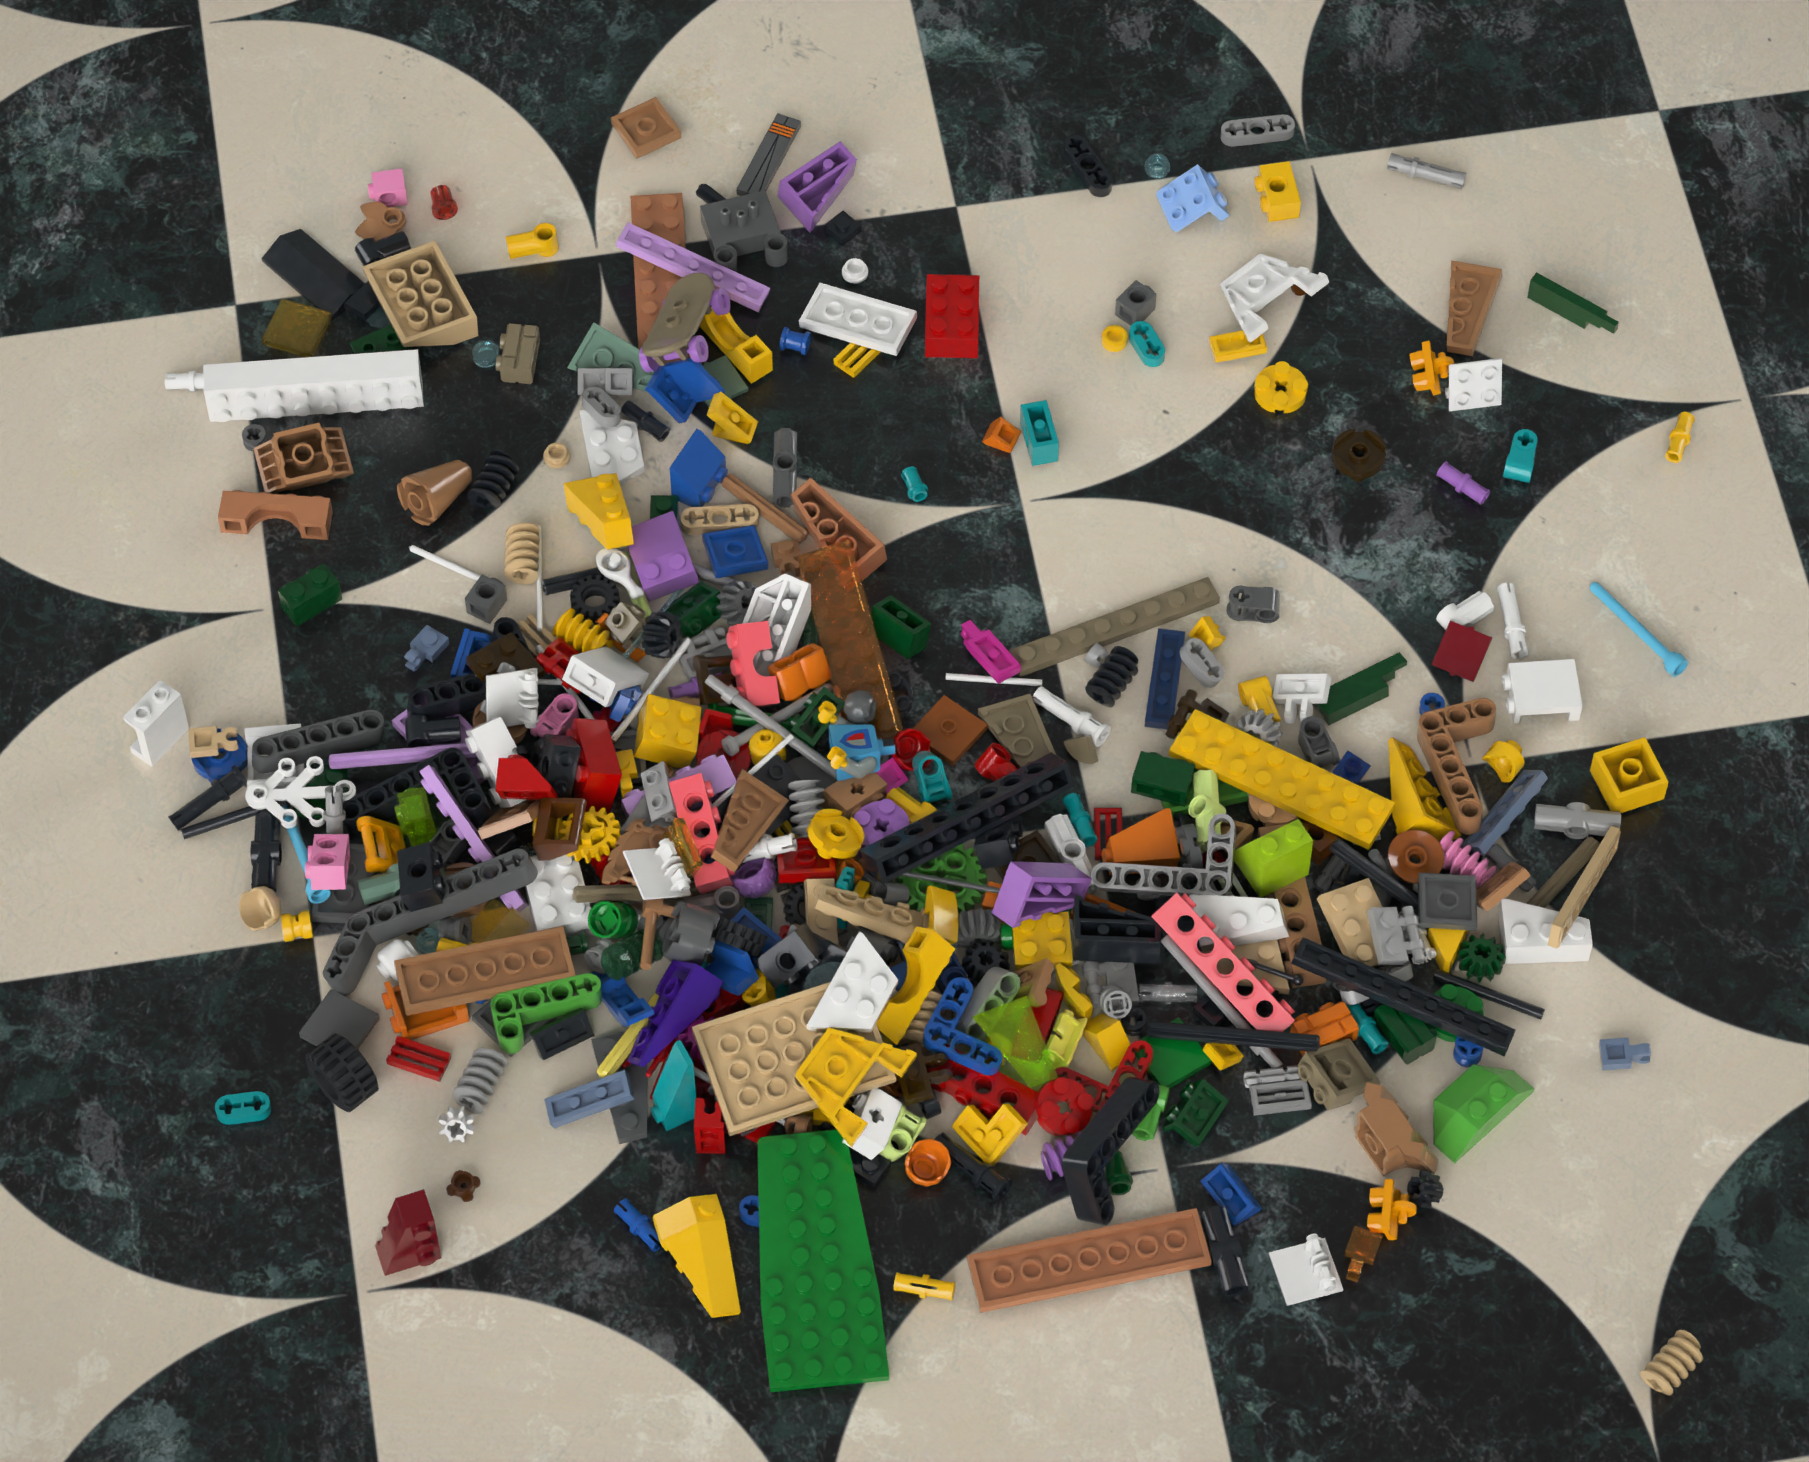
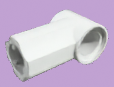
(1466, 612)

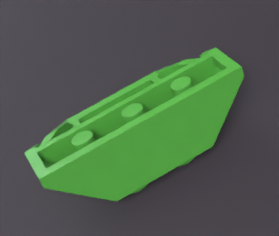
(1474, 1107)

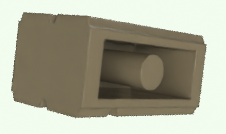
(519, 353)

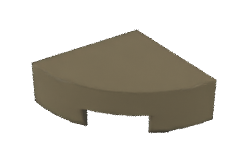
(1082, 749)

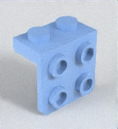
(1191, 198)

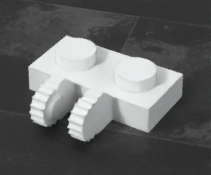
(1303, 690)

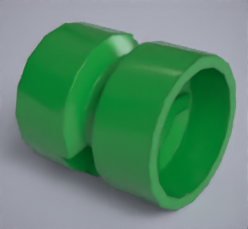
(612, 920)

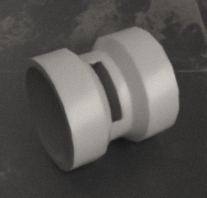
(1111, 997)

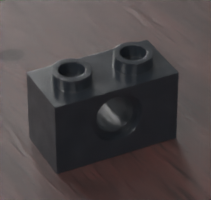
(559, 763)
(420, 876)
(776, 963)

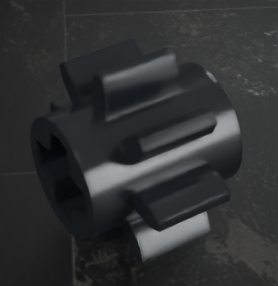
(1425, 1189)

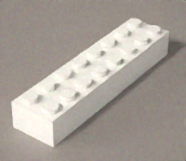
(313, 385)

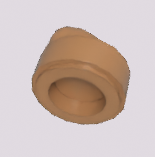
(803, 1124)

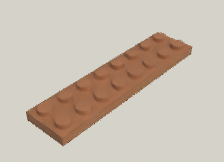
(665, 218)
(1088, 1260)

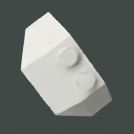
(786, 607)

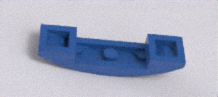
(623, 1001)

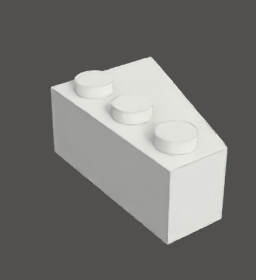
(1241, 919)
(1526, 934)

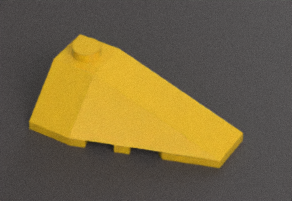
(700, 1245)

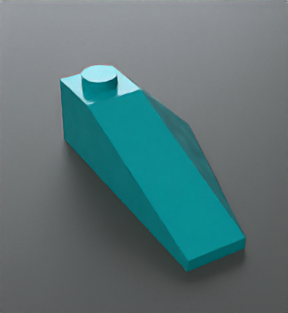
(675, 1090)

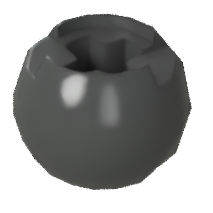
(860, 707)

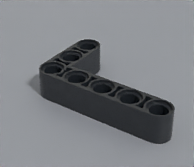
(459, 688)
(456, 777)
(1099, 1143)

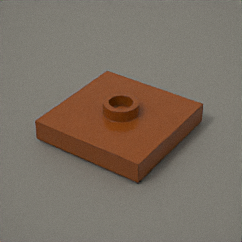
(950, 730)

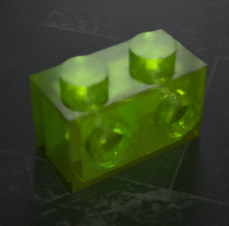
(415, 816)

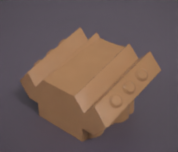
(303, 458)
(1388, 1135)

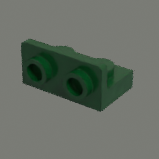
(696, 609)
(1195, 1111)

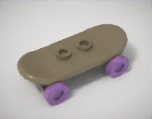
(680, 319)

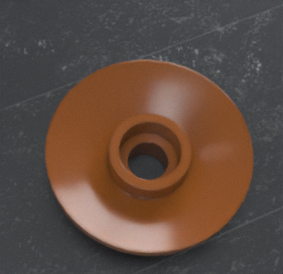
(1418, 845)

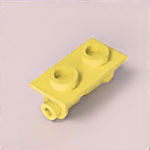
(1070, 1033)

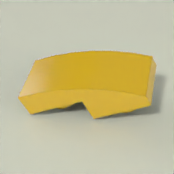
(943, 913)
(1069, 983)

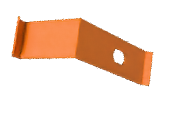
(636, 655)

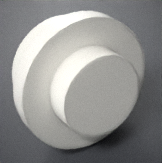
(855, 271)

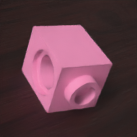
(388, 188)

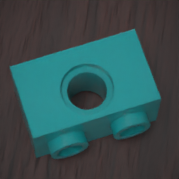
(1039, 433)

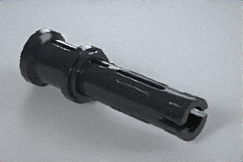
(219, 790)
(981, 1173)

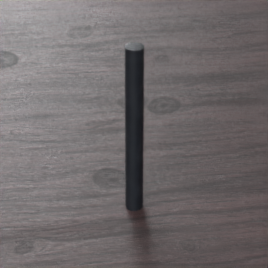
(223, 820)
(1490, 994)

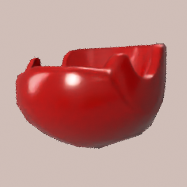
(907, 745)

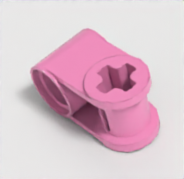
(555, 722)

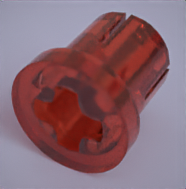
(443, 205)

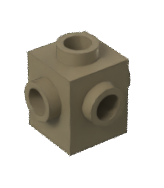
(626, 623)

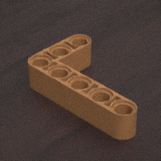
(1436, 737)

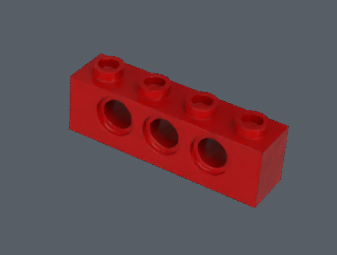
(1001, 1090)

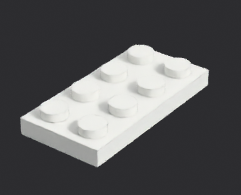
(858, 319)

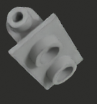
(658, 793)

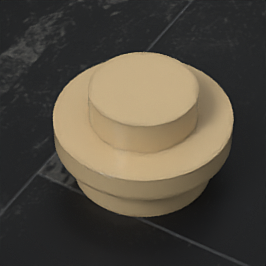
(556, 455)

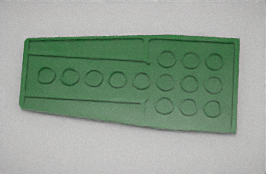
(816, 1267)

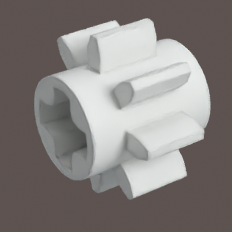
(456, 1132)

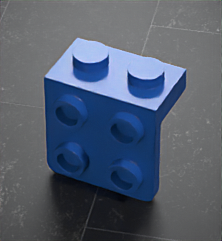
(680, 386)

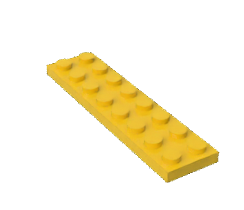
(1282, 779)

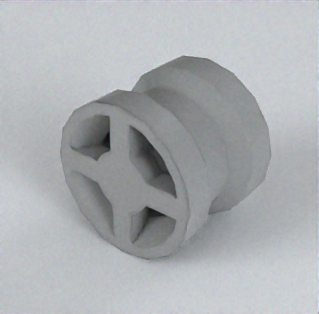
(593, 954)

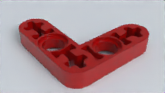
(1129, 1057)

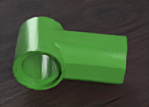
(1147, 1128)

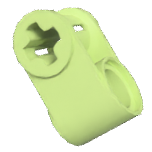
(904, 1133)

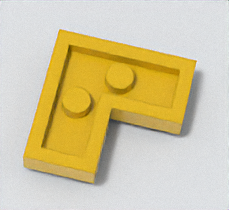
(991, 1137)

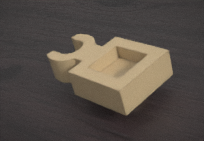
(207, 741)

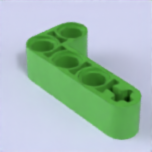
(547, 1006)

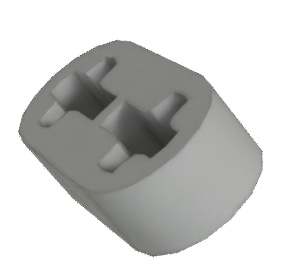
(596, 409)
(1202, 662)

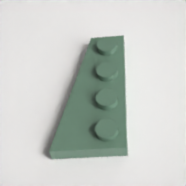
(607, 350)

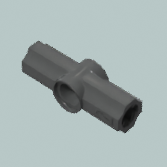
(784, 456)

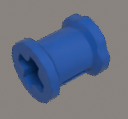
(795, 340)

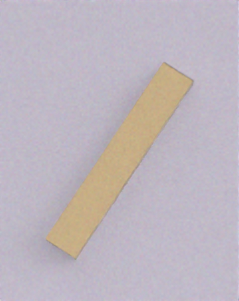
(1584, 887)

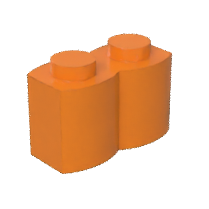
(800, 671)

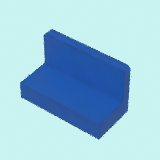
(732, 967)

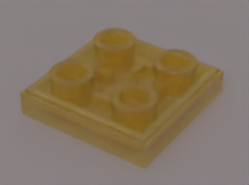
(296, 328)

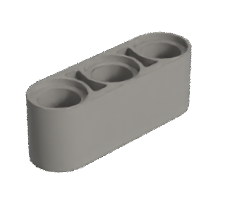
(989, 991)

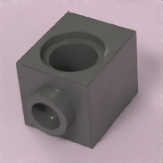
(1135, 303)
(486, 608)

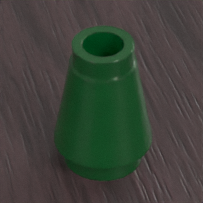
(1118, 1175)

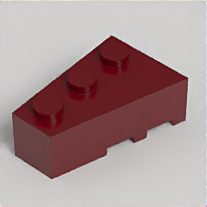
(409, 1236)

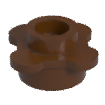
(463, 1177)

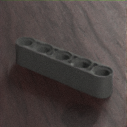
(328, 732)

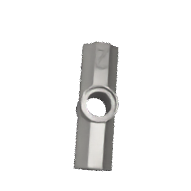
(1575, 820)

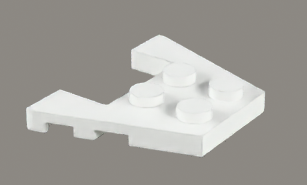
(1259, 284)

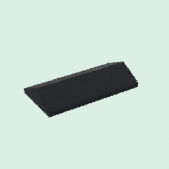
(312, 271)

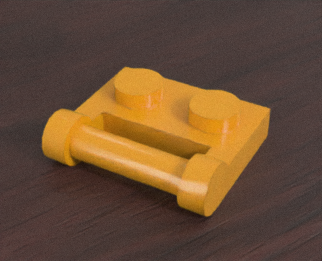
(388, 840)

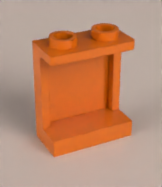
(423, 1023)

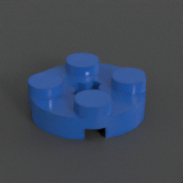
(213, 768)

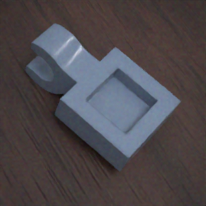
(425, 645)
(1618, 1053)

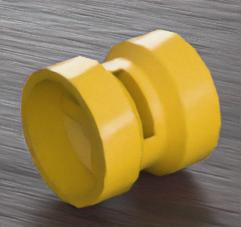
(296, 925)

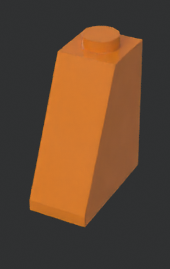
(1145, 843)

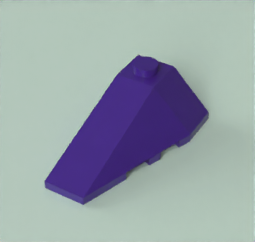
(683, 996)

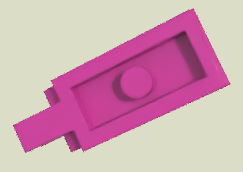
(989, 652)

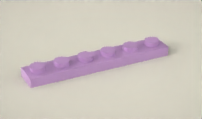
(684, 262)
(465, 829)

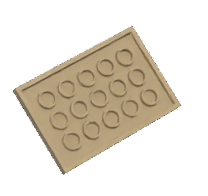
(756, 1056)

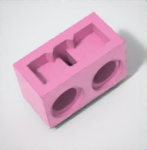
(328, 862)

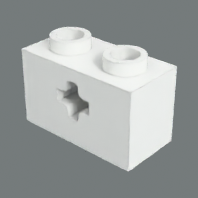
(880, 1113)

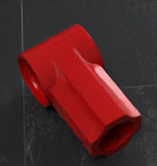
(994, 763)

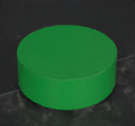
(1006, 937)

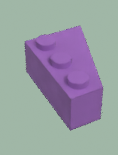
(817, 184)
(1038, 888)

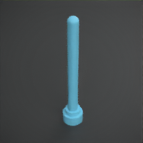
(1673, 662)
(314, 896)

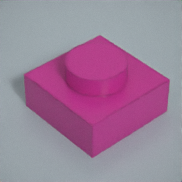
(892, 775)

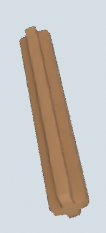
(765, 508)

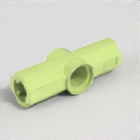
(1205, 805)

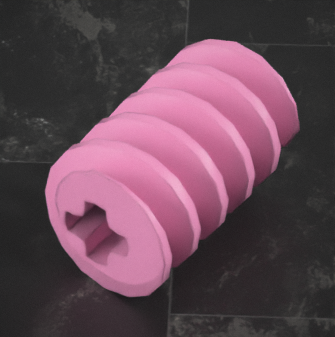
(1461, 863)

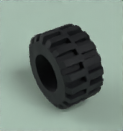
(342, 1072)

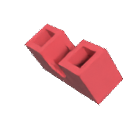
(745, 642)

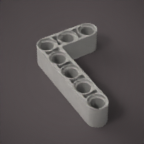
(1177, 874)

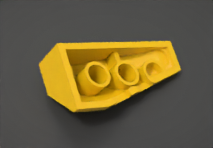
(1414, 796)

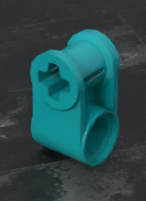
(1521, 456)
(933, 783)

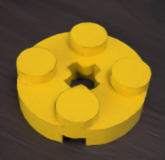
(1280, 375)
(829, 845)

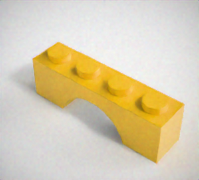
(745, 352)
(925, 957)

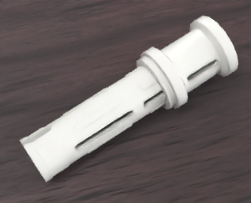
(1080, 721)

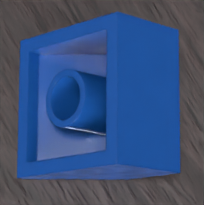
(697, 471)

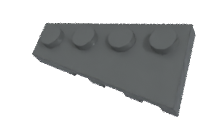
(630, 1117)

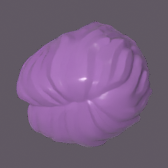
(755, 878)

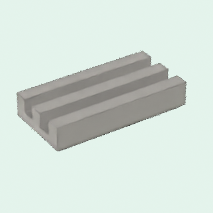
(1276, 1103)

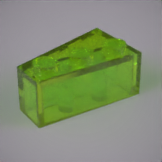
(1020, 1040)

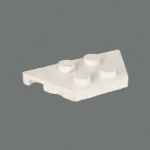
(612, 448)
(856, 991)

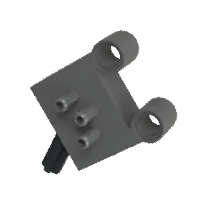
(741, 227)

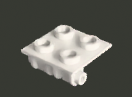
(1475, 384)
(513, 697)
(658, 871)
(1306, 1271)

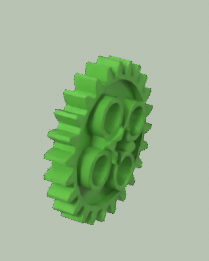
(969, 869)

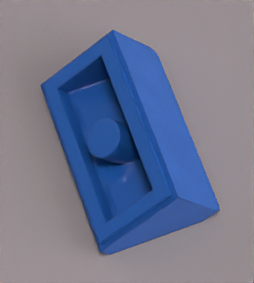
(1231, 1193)

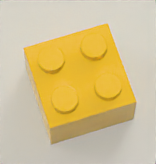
(667, 731)
(1629, 775)

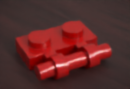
(556, 660)

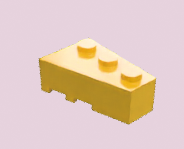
(602, 508)

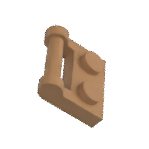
(1034, 982)

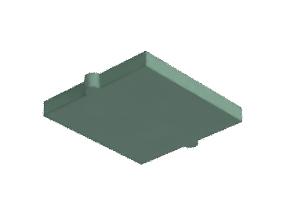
(727, 376)

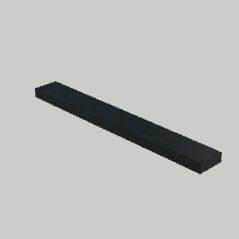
(1403, 996)

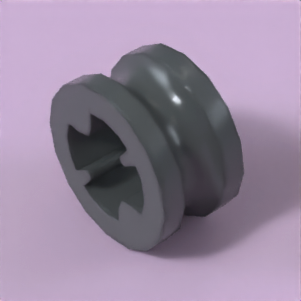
(251, 430)

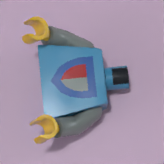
(853, 746)

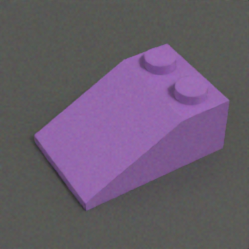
(661, 557)

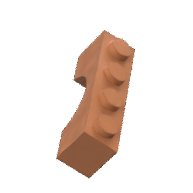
(243, 510)

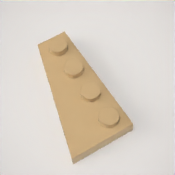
(871, 913)

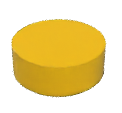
(1114, 338)

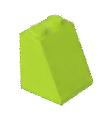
(1276, 858)

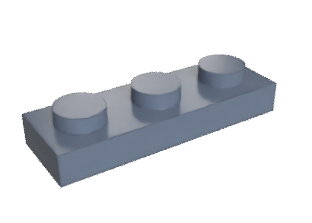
(589, 1099)

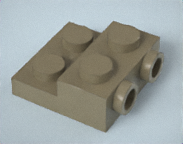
(1336, 1073)

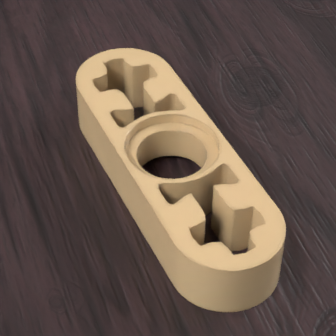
(711, 511)

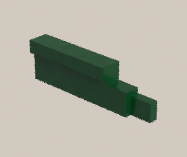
(1569, 304)
(1360, 689)

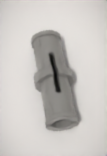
(334, 810)

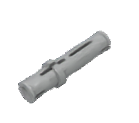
(1424, 170)

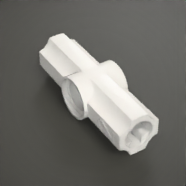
(1065, 842)

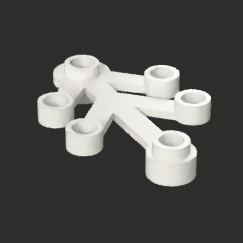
(294, 793)

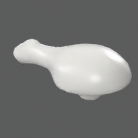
(617, 567)

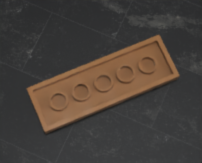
(482, 970)

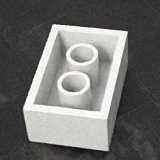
(552, 897)

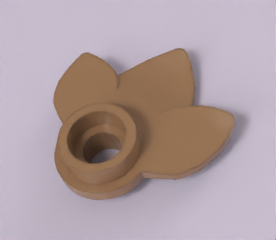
(377, 221)

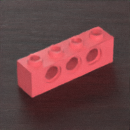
(685, 794)

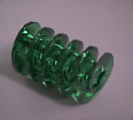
(625, 956)

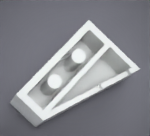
(490, 743)

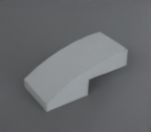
(612, 380)

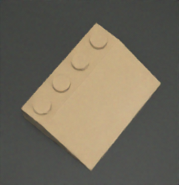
(422, 297)

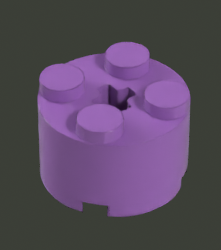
(880, 820)

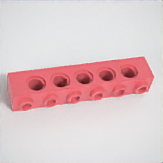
(1182, 905)

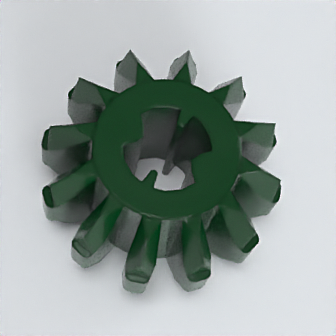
(1481, 957)

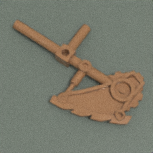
(638, 837)

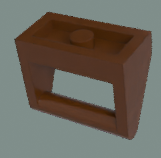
(551, 810)

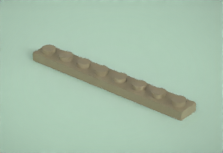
(1115, 626)

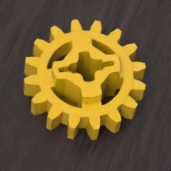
(598, 835)

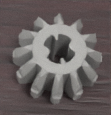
(1260, 726)

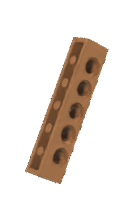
(1299, 917)

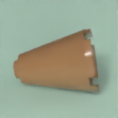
(433, 490)

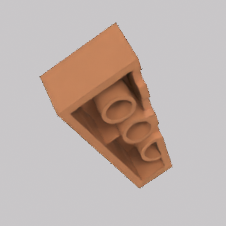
(832, 523)

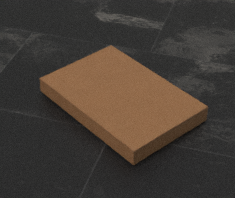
(510, 817)

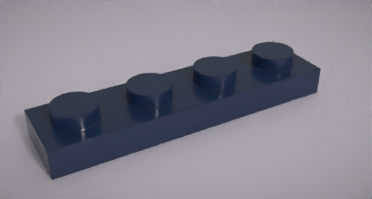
(1164, 678)

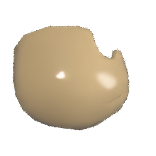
(260, 908)

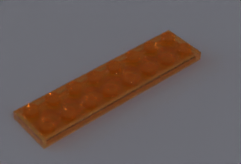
(849, 632)

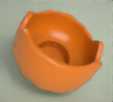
(927, 1162)

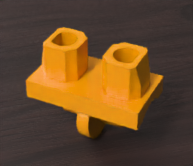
(1433, 367)
(1394, 1209)

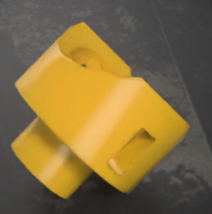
(1505, 759)

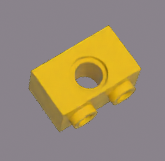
(1278, 191)

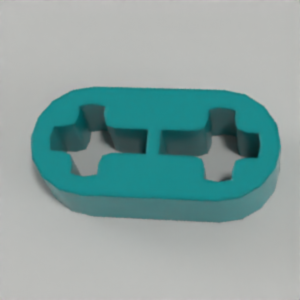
(1151, 341)
(243, 1107)

